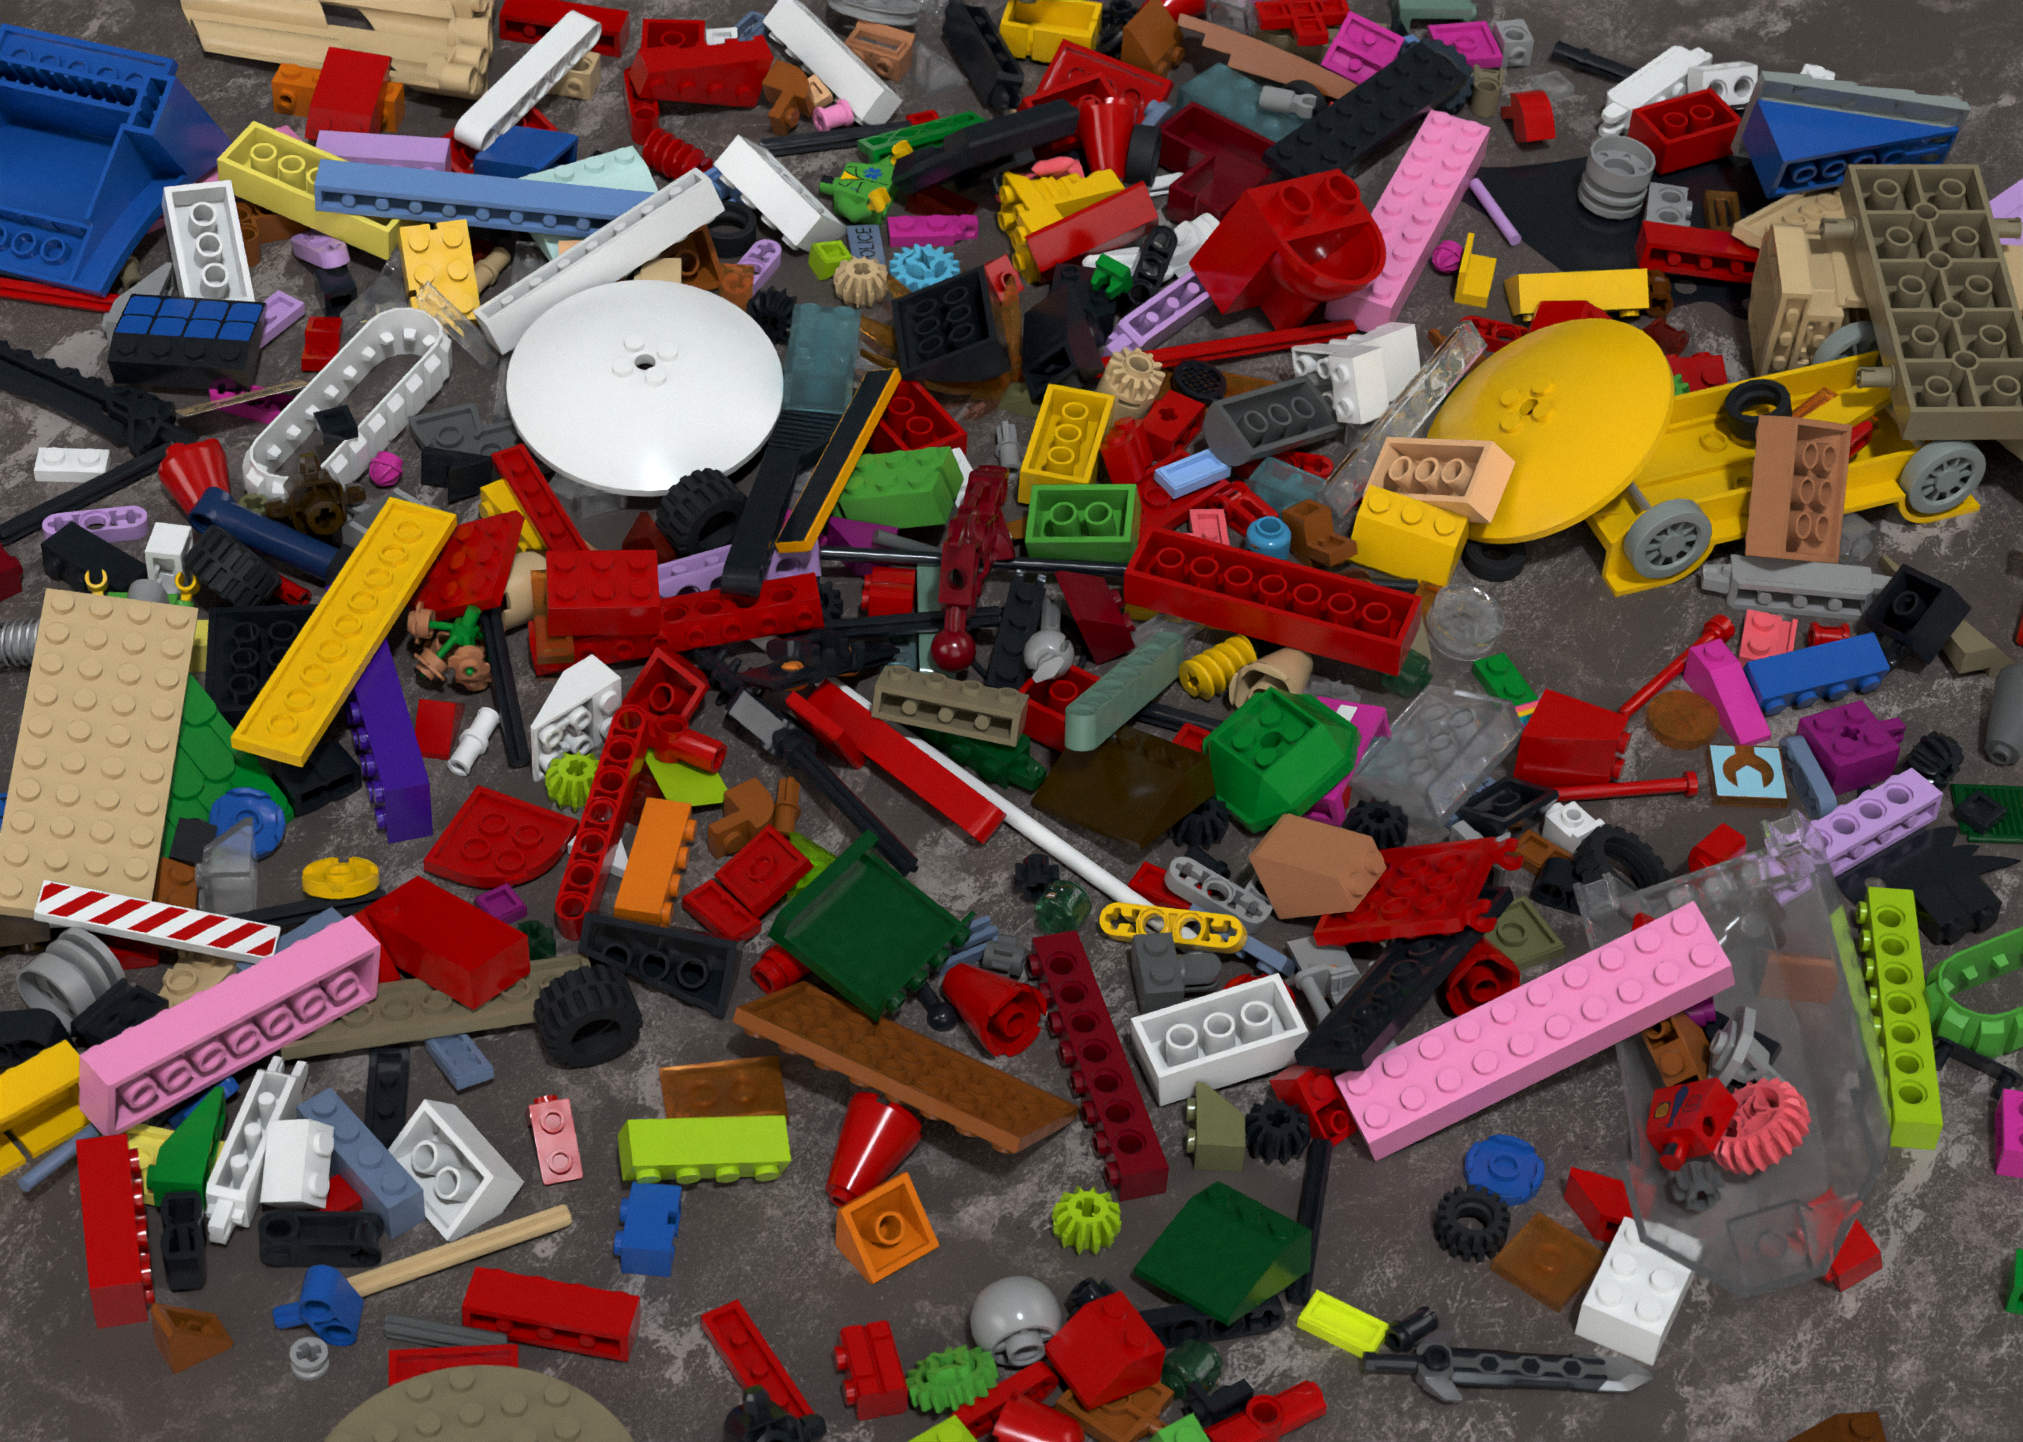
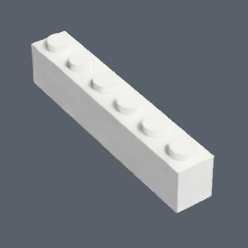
(831, 61)

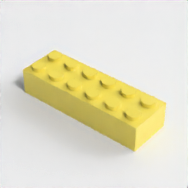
(281, 177)

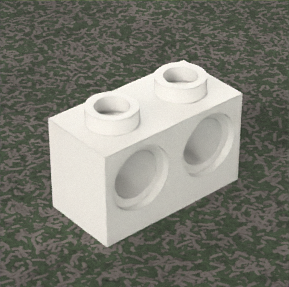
(1723, 79)
(165, 555)

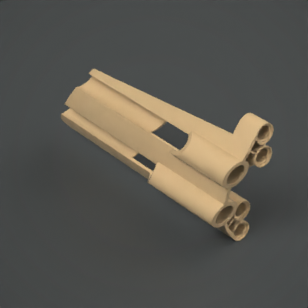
(432, 43)

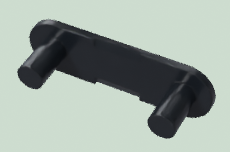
(1946, 1048)

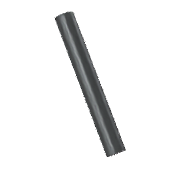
(901, 543)

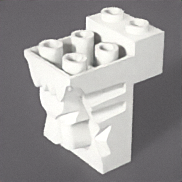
(1361, 372)

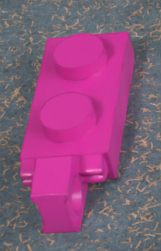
(934, 229)

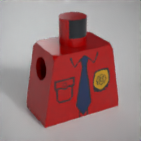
(1689, 1120)

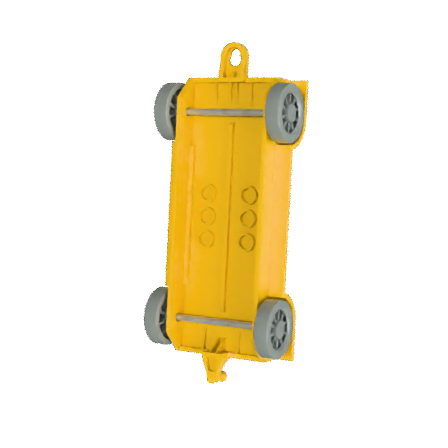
(1702, 474)

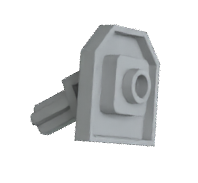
(1737, 1052)

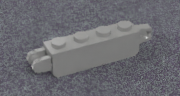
(1795, 586)

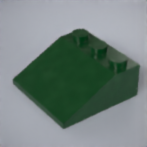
(1227, 1253)

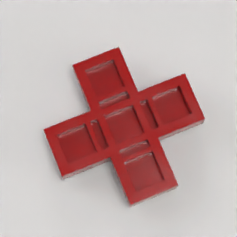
(1304, 17)

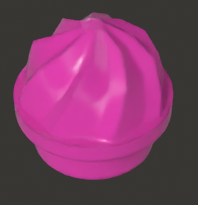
(1447, 256)
(385, 468)

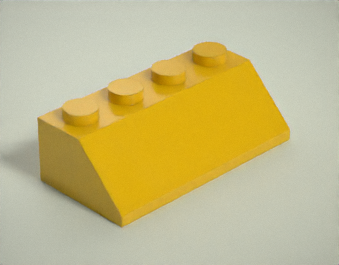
(1607, 289)

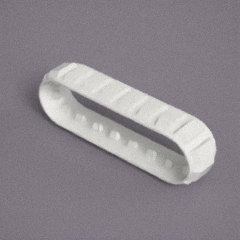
(383, 336)

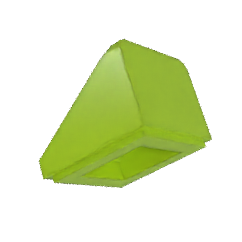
(826, 257)

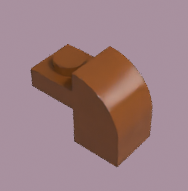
(791, 94)
(1314, 536)
(746, 813)

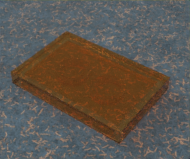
(724, 1089)

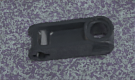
(319, 1238)

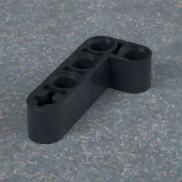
(28, 1033)

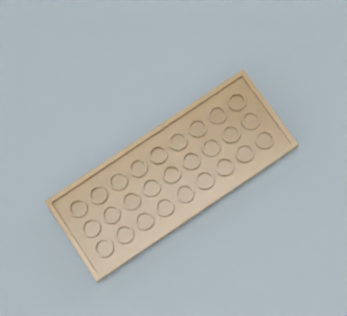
(95, 747)

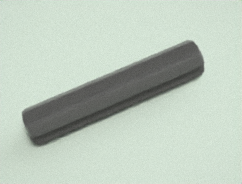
(438, 1332)

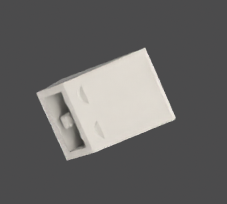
(575, 713)

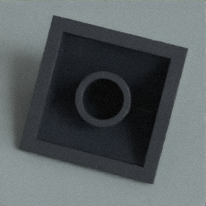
(1507, 807)

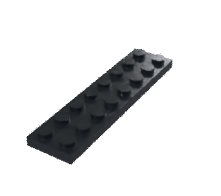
(1367, 115)
(1391, 994)

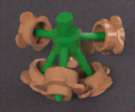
(447, 647)

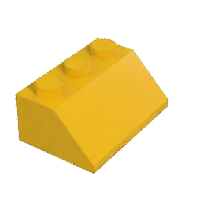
(1408, 537)

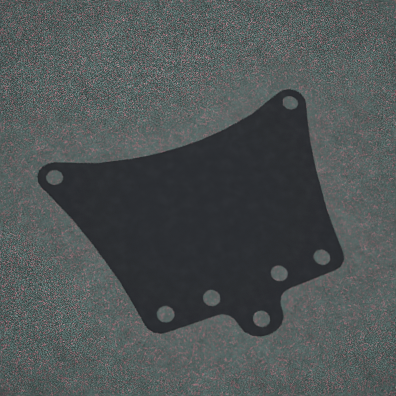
(1554, 222)

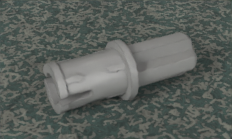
(1008, 449)

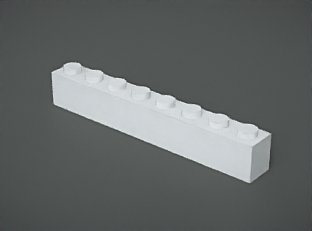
(602, 256)

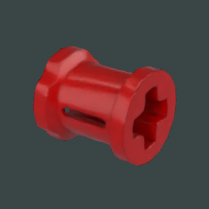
(1824, 634)

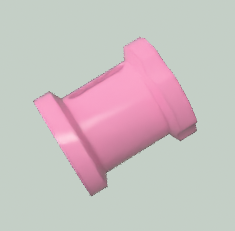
(833, 116)

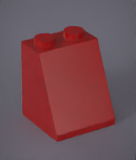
(1571, 743)

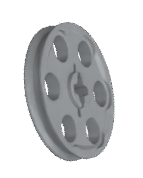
(879, 11)

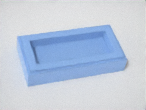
(1191, 473)

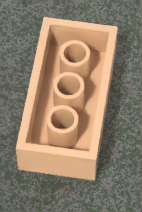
(1445, 473)

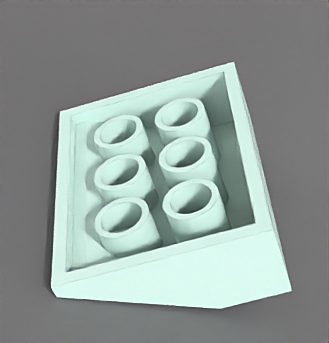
(613, 169)

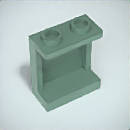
(1433, 9)

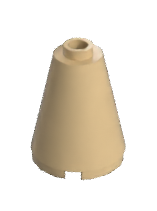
(1284, 669)

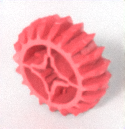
(1763, 1127)

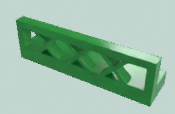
(918, 135)

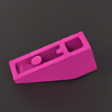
(1720, 678)

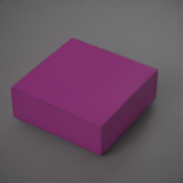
(502, 904)

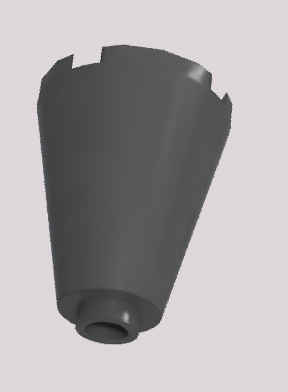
(2005, 722)

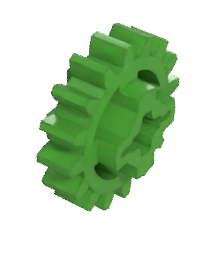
(951, 1378)

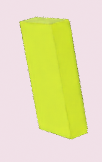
(1342, 1325)

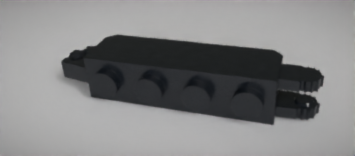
(984, 55)
(1016, 628)

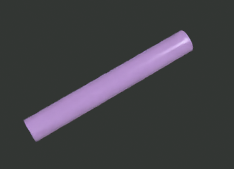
(1495, 212)

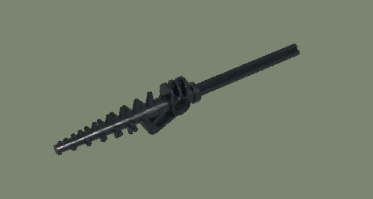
(791, 742)

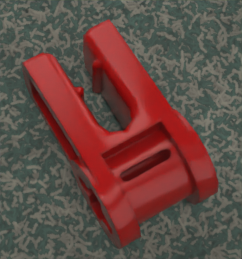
(1240, 506)

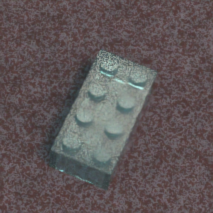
(821, 358)

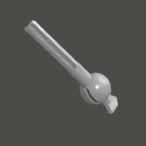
(1047, 649)

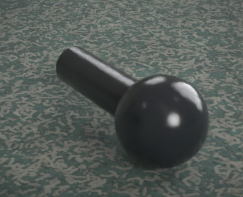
(940, 1015)

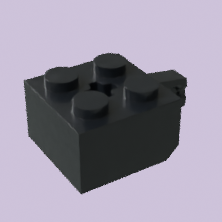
(1915, 616)

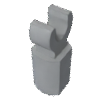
(1287, 101)

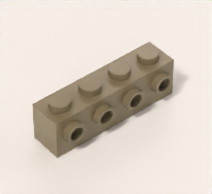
(950, 705)

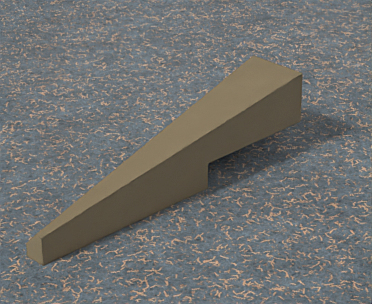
(1966, 646)

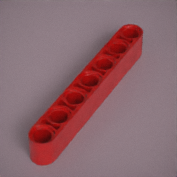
(909, 763)
(602, 805)

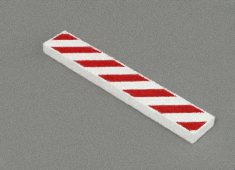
(155, 922)

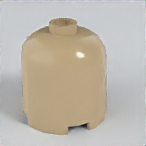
(517, 598)

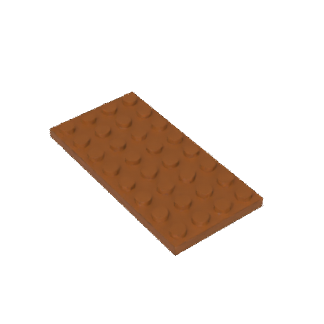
(906, 1066)

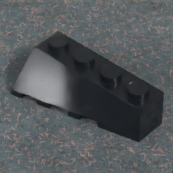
(677, 959)

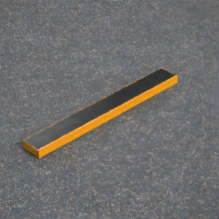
(838, 461)

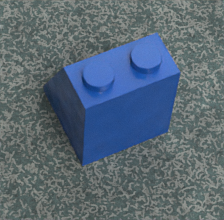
(526, 152)

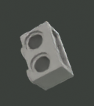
(1668, 204)

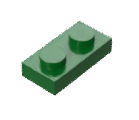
(1502, 679)

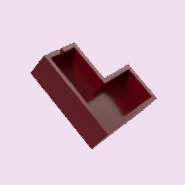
(1216, 162)

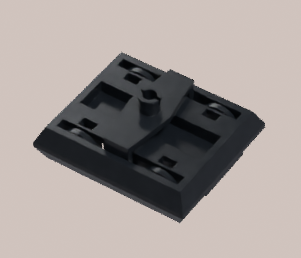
(993, 144)

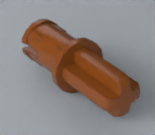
(786, 806)

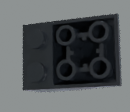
(1058, 344)

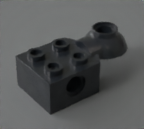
(1096, 306)

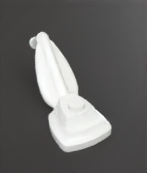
(1190, 239)

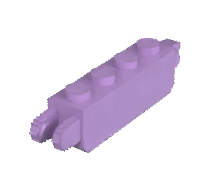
(1160, 316)

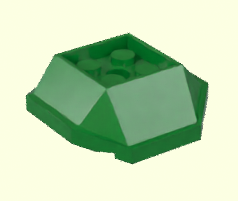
(1279, 756)

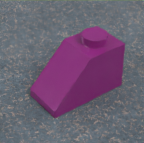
(859, 535)

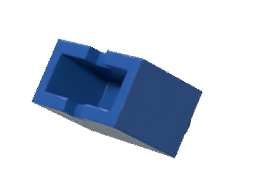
(650, 1226)

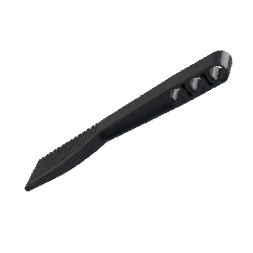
(792, 448)

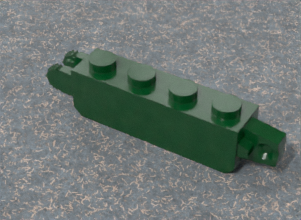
(992, 760)

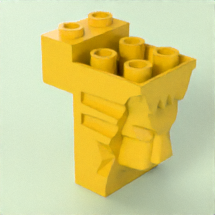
(1040, 202)

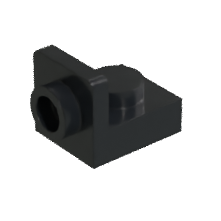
(1220, 1405)

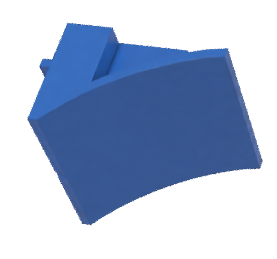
(88, 153)

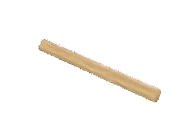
(461, 1250)

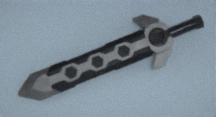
(1444, 1367)

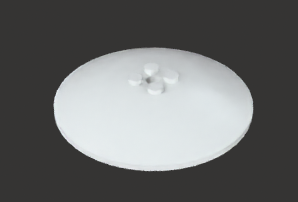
(635, 429)

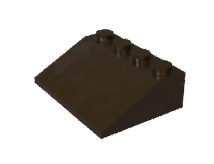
(1127, 786)

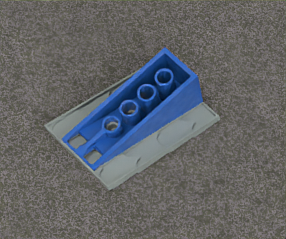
(1810, 130)

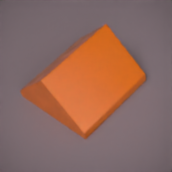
(884, 1229)

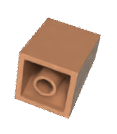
(1315, 867)

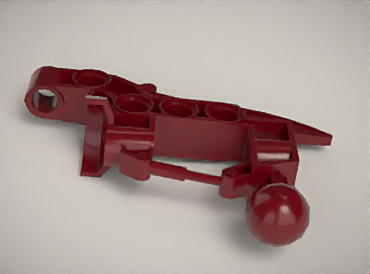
(972, 534)

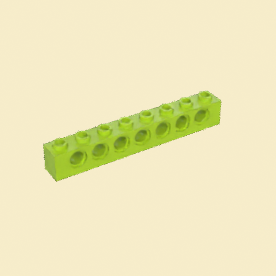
(1900, 1014)

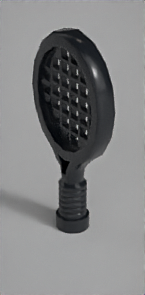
(1201, 368)

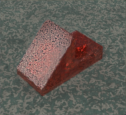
(646, 536)

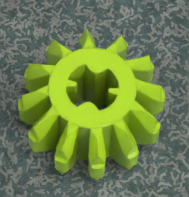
(571, 779)
(1086, 1220)

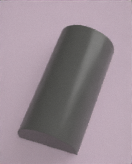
(1269, 421)

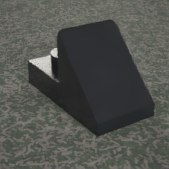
(457, 470)

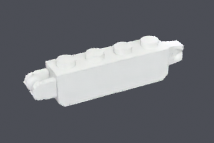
(1655, 82)
(238, 1174)

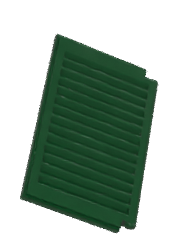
(2010, 828)

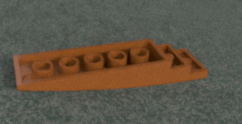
(1265, 59)

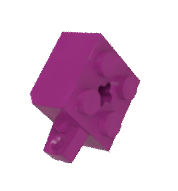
(1852, 745)

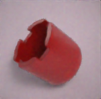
(1033, 1421)

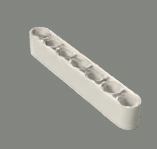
(528, 81)

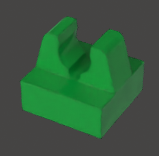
(1112, 273)

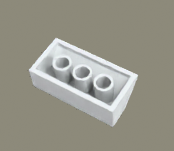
(777, 195)

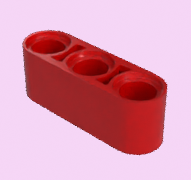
(641, 112)

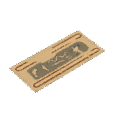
(241, 397)

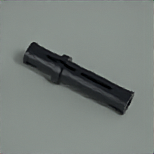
(1593, 63)

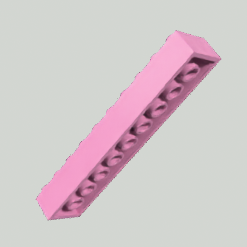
(1415, 214)
(1536, 1030)

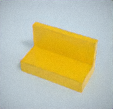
(1474, 277)

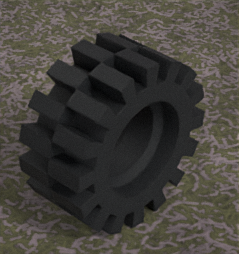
(1466, 1240)

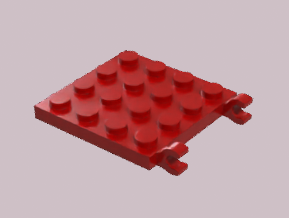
(1423, 893)

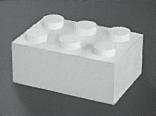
(1633, 1297)

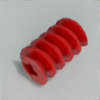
(673, 155)

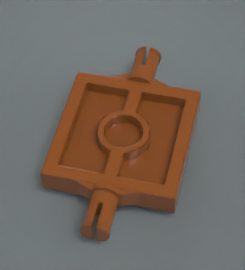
(1121, 1419)

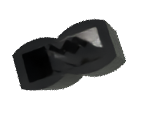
(325, 777)
(1956, 907)
(183, 1240)

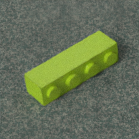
(704, 1149)

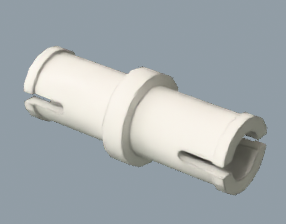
(473, 741)

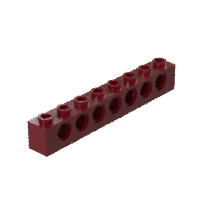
(1098, 1067)

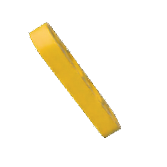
(1173, 922)

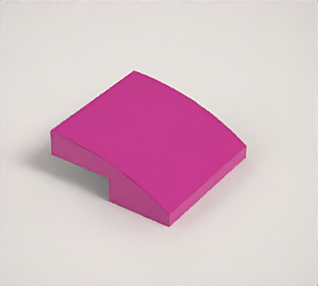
(1361, 49)

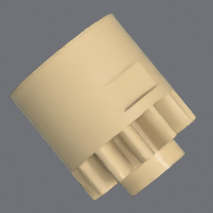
(1133, 381)

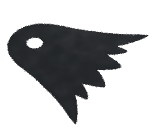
(1918, 862)

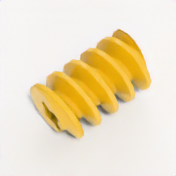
(1215, 667)

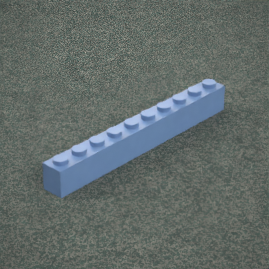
(460, 196)

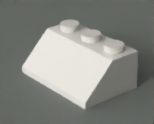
(456, 1167)

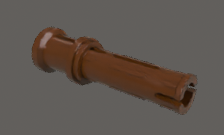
(1659, 289)

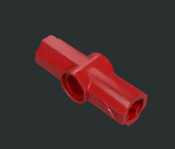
(675, 742)
(1278, 1412)

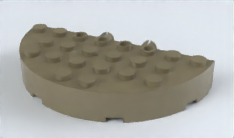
(480, 1406)

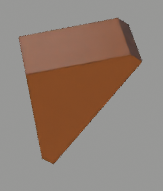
(187, 1335)

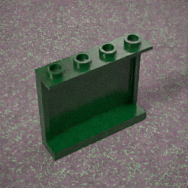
(868, 930)

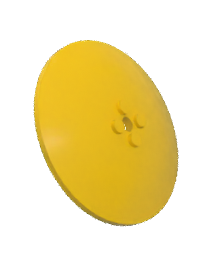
(1595, 422)

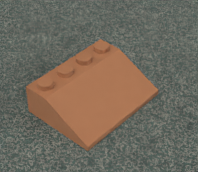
(1798, 489)

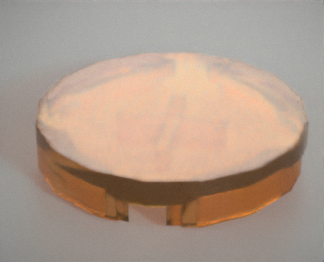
(1682, 719)

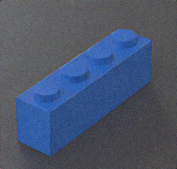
(1817, 673)

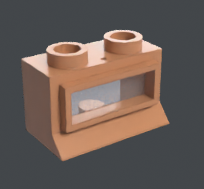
(882, 48)

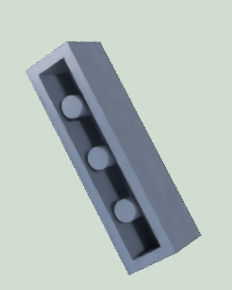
(367, 1165)

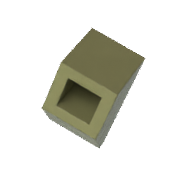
(1216, 1132)

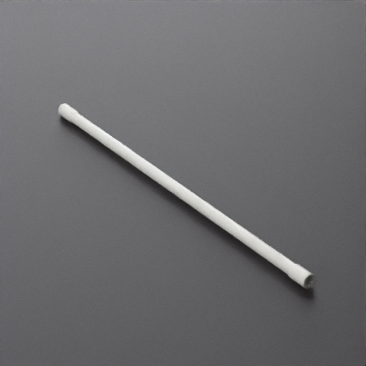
(1021, 821)

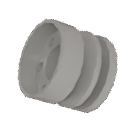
(1616, 177)
(69, 975)

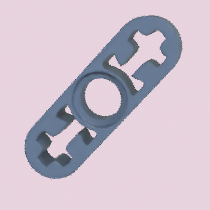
(1807, 777)

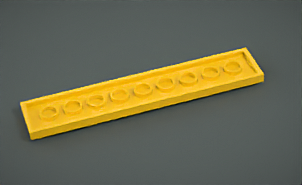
(344, 632)

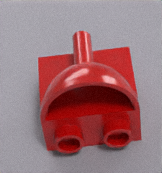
(1292, 248)

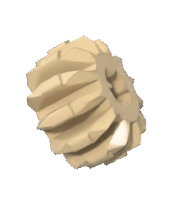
(860, 281)

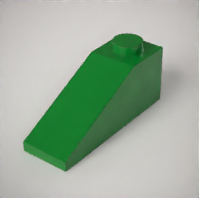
(190, 1151)

